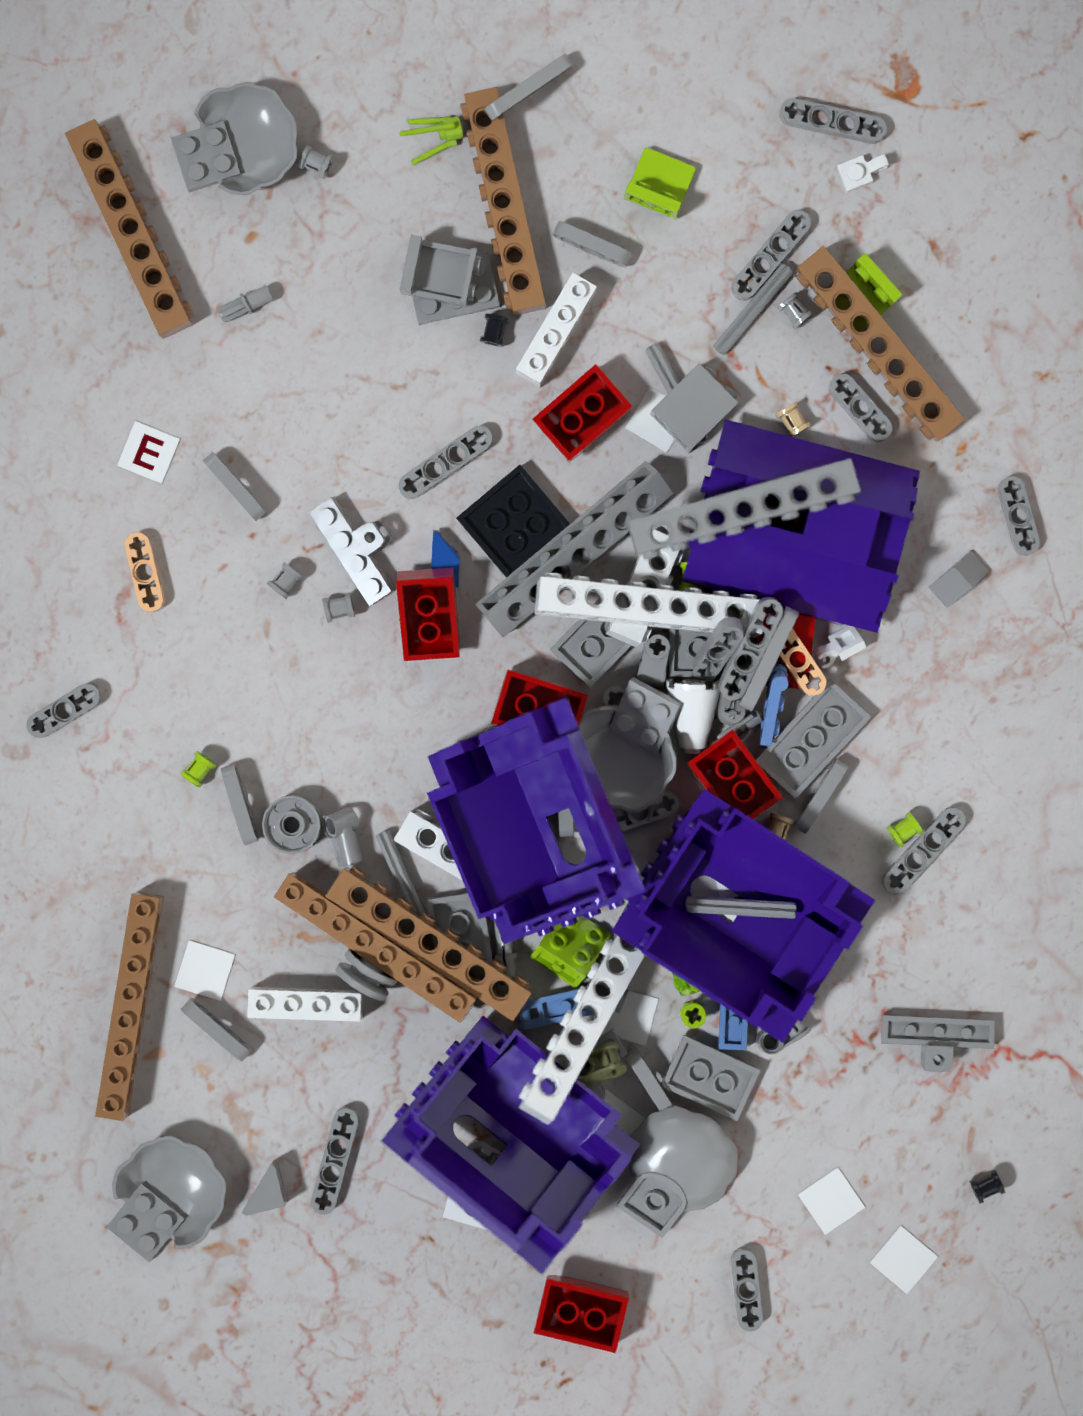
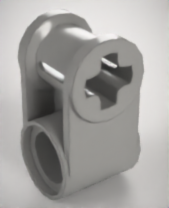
(653, 667)
(793, 1037)

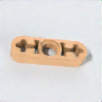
(146, 550)
(816, 672)

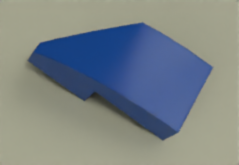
(444, 555)

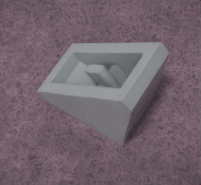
(959, 579)
(269, 1192)

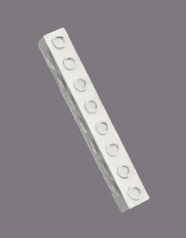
(550, 604)
(533, 1098)

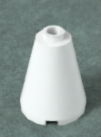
(696, 713)

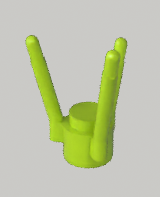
(447, 127)

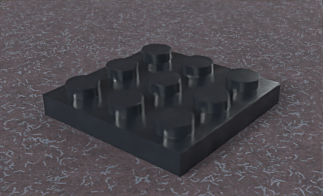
(513, 521)

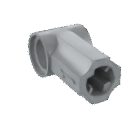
(341, 829)

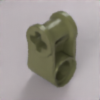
(600, 1065)

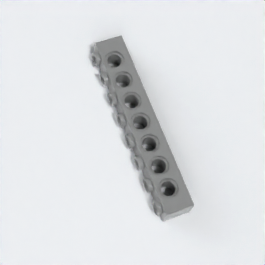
(839, 473)
(575, 546)

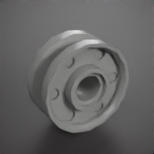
(275, 824)
(364, 976)

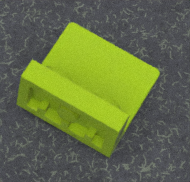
(659, 183)
(873, 285)
(571, 950)

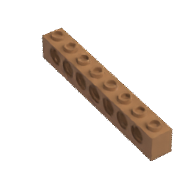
(83, 141)
(532, 297)
(947, 416)
(343, 895)
(413, 973)
(129, 1006)

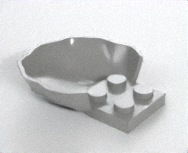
(241, 140)
(633, 746)
(677, 1167)
(167, 1195)

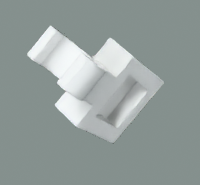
(857, 172)
(842, 644)

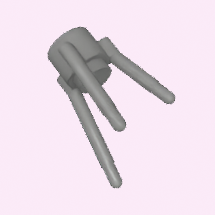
(748, 723)

